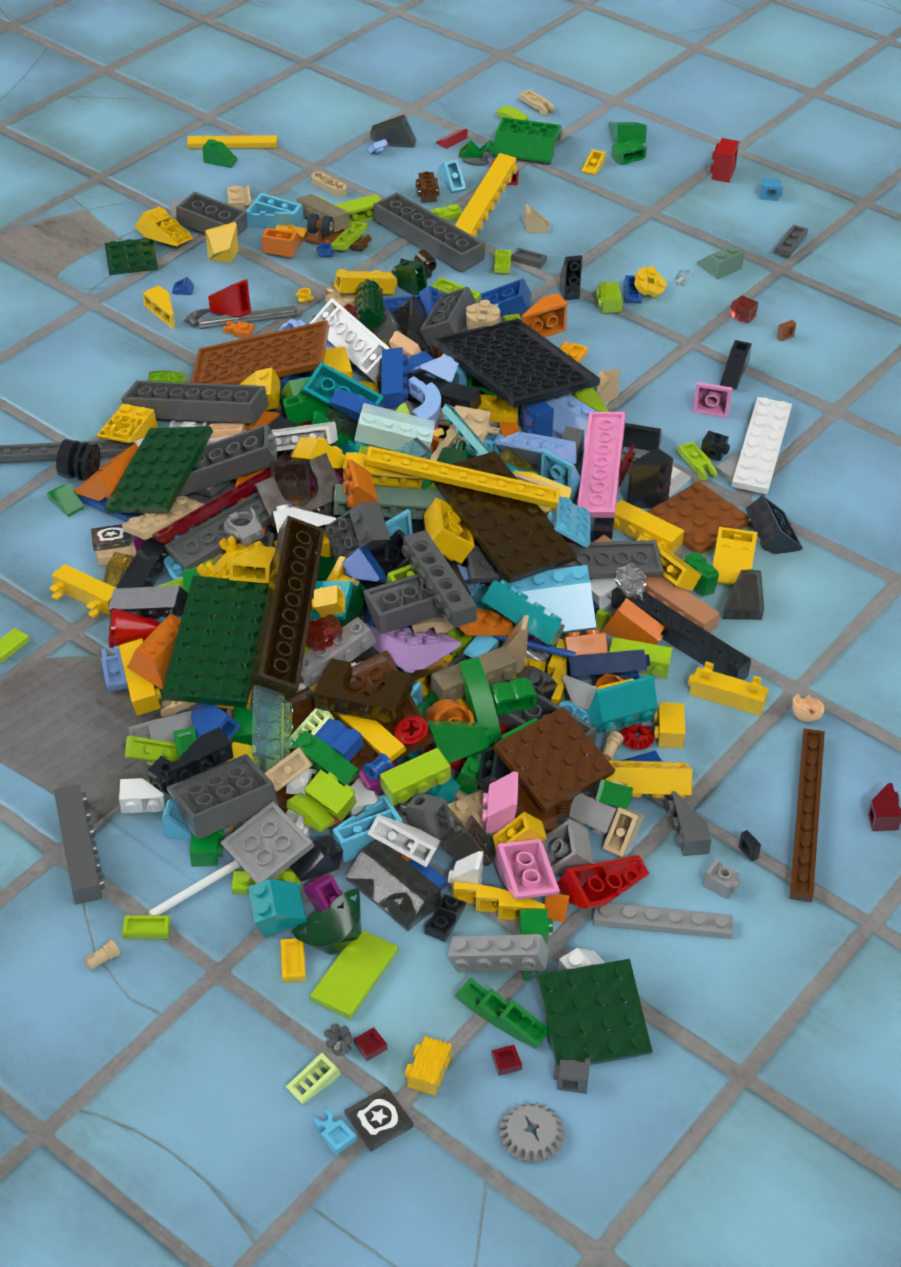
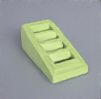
(310, 722)
(314, 1067)

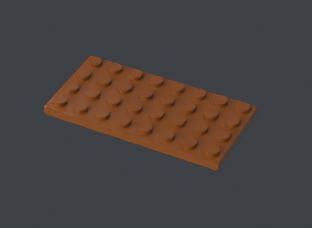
(285, 351)

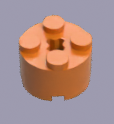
(449, 711)

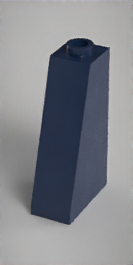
(615, 663)

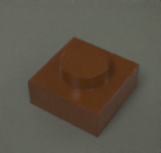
(361, 243)

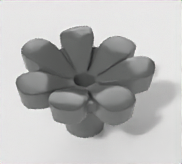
(339, 1038)

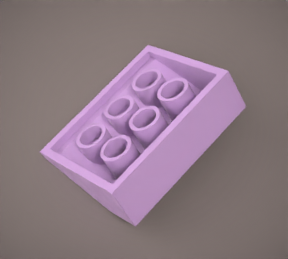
(414, 650)

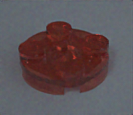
(323, 632)

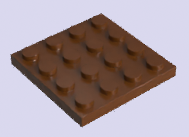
(554, 759)

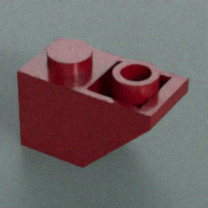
(885, 810)

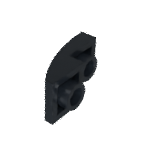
(445, 918)

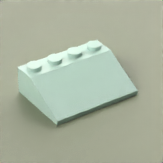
(391, 428)

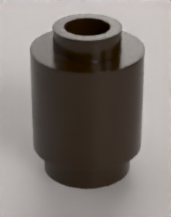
(429, 261)

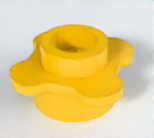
(304, 295)

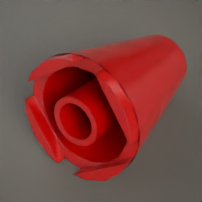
(128, 627)

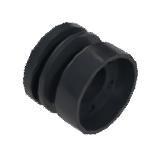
(77, 459)

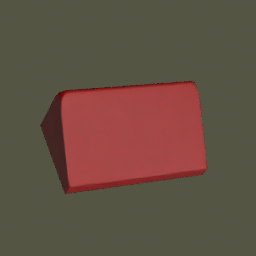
(453, 138)

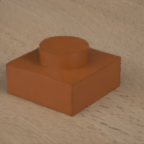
(786, 330)

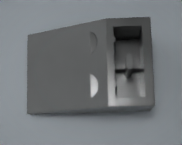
(357, 529)

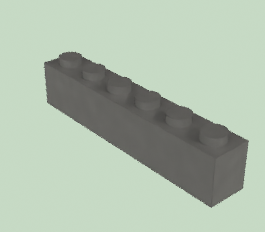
(77, 843)

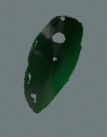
(336, 928)

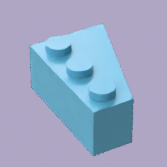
(271, 210)
(353, 832)

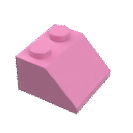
(712, 399)
(500, 803)

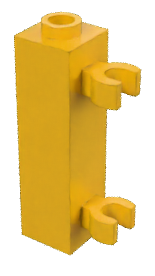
(349, 280)
(217, 570)
(82, 588)
(728, 690)

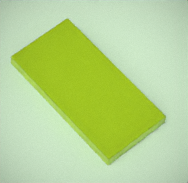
(354, 974)

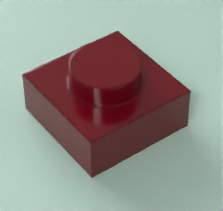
(370, 1044)
(506, 1060)

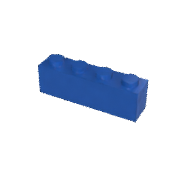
(394, 377)

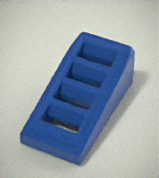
(629, 287)
(429, 297)

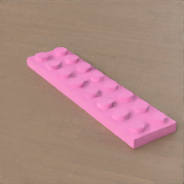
(602, 463)

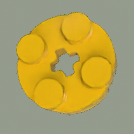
(656, 285)

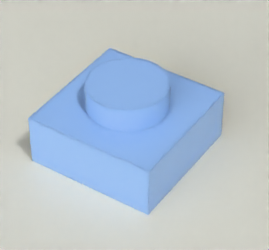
(378, 146)

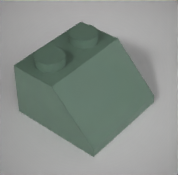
(723, 262)

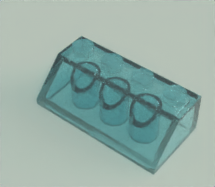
(270, 727)

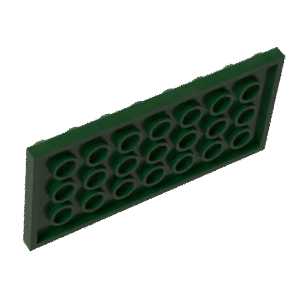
(216, 642)

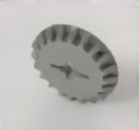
(524, 1144)

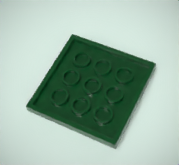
(594, 1013)

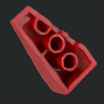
(601, 882)

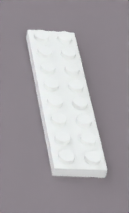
(762, 445)

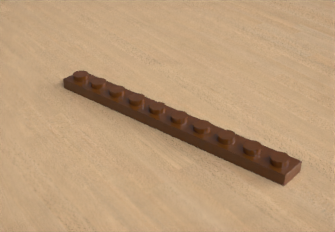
(807, 816)

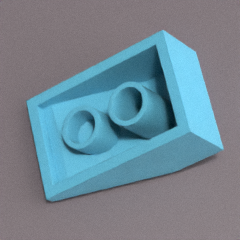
(561, 472)

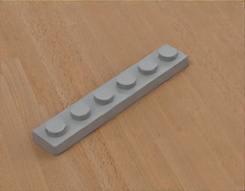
(664, 920)

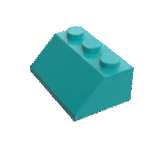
(623, 704)

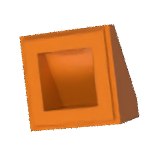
(557, 907)

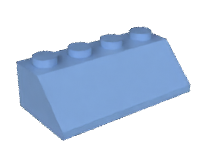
(570, 413)
(530, 446)

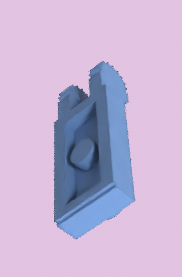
(113, 670)

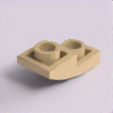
(438, 623)

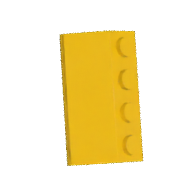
(654, 777)

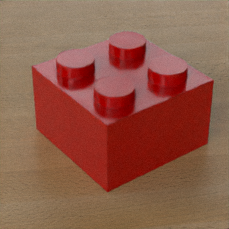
(724, 160)

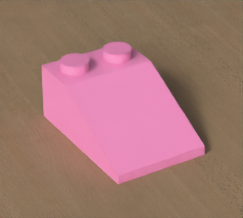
(525, 869)

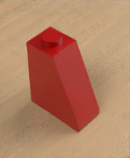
(231, 300)

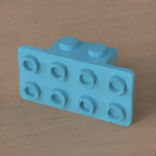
(571, 521)

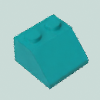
(276, 906)

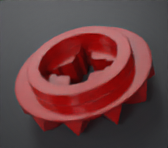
(404, 727)
(643, 742)

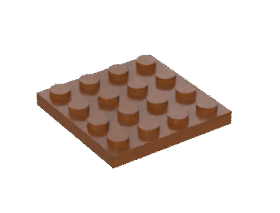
(700, 515)

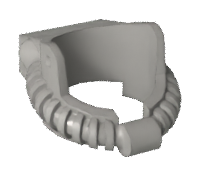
(247, 533)

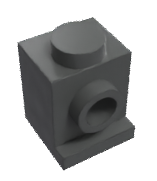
(572, 1075)

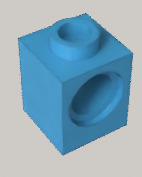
(767, 184)

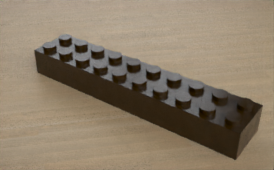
(288, 607)

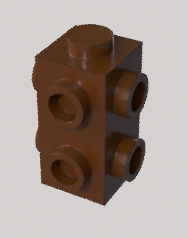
(427, 187)

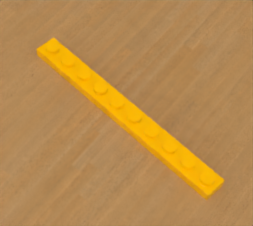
(462, 477)

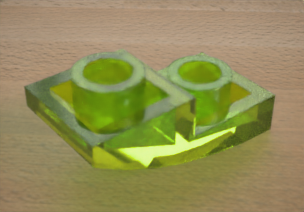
(166, 376)

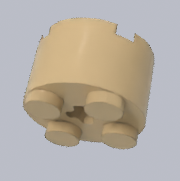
(482, 315)

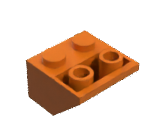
(280, 242)
(358, 485)
(590, 643)

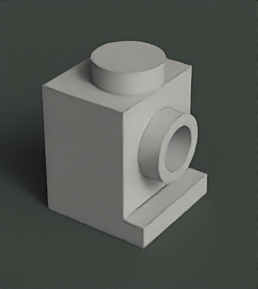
(721, 879)

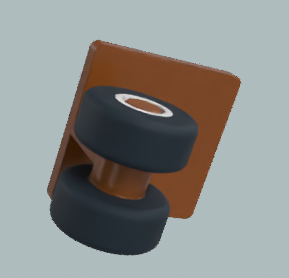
(321, 230)

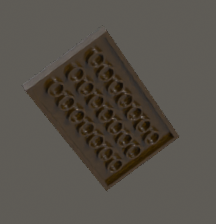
(509, 530)

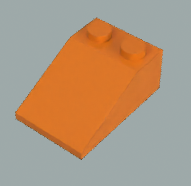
(547, 315)

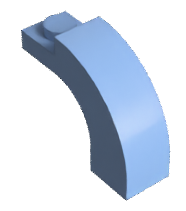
(428, 396)

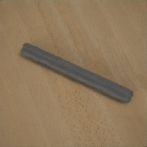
(252, 316)

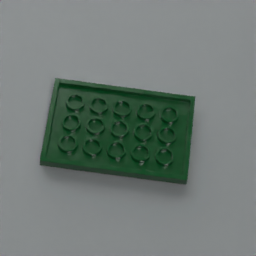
(158, 470)

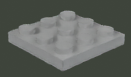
(267, 844)

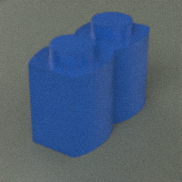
(341, 739)

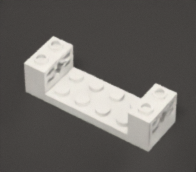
(360, 343)

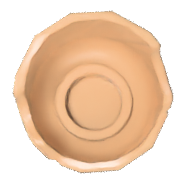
(807, 708)

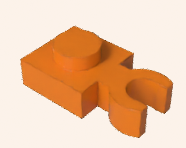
(240, 330)

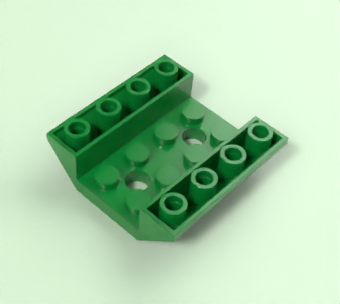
(527, 139)

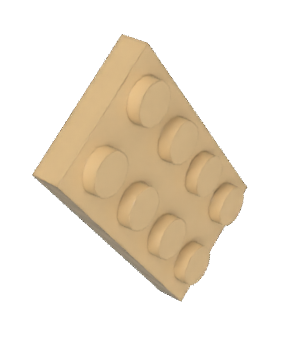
(150, 523)

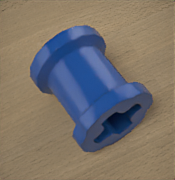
(377, 767)

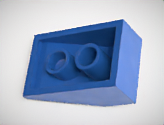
(511, 297)
(537, 418)

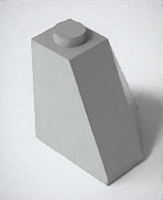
(162, 728)

